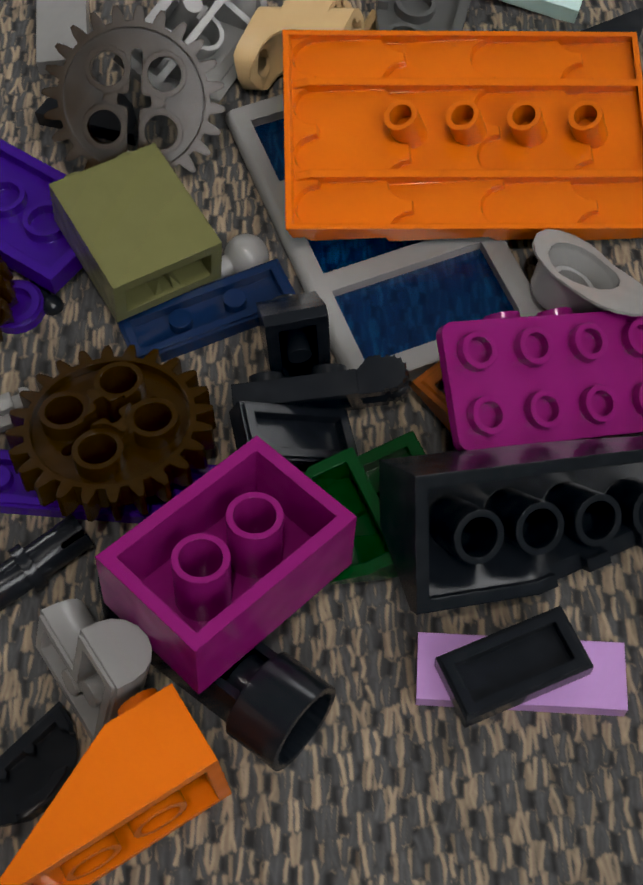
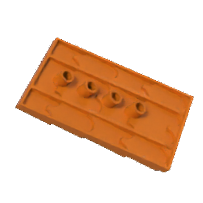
(462, 134)

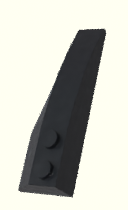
(508, 517)

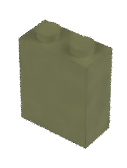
(136, 231)

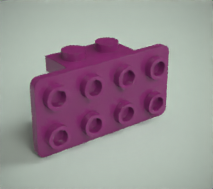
(542, 377)

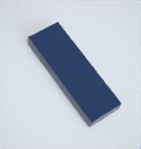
(205, 313)

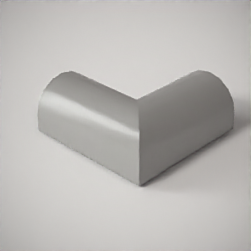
(92, 660)

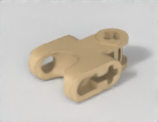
(260, 48)

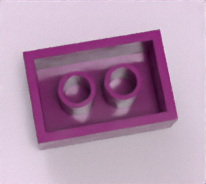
(227, 561)

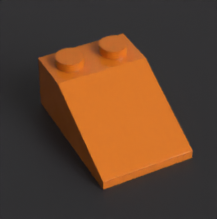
(125, 794)

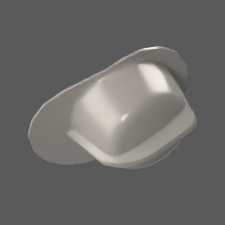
(581, 277)

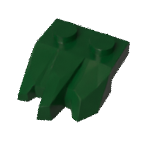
(356, 485)

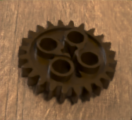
(82, 95)
(111, 432)

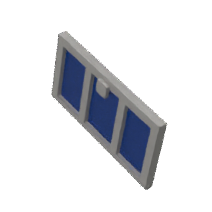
(378, 290)

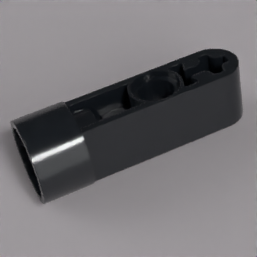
(267, 701)

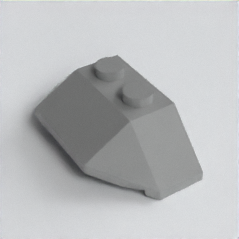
(216, 22)

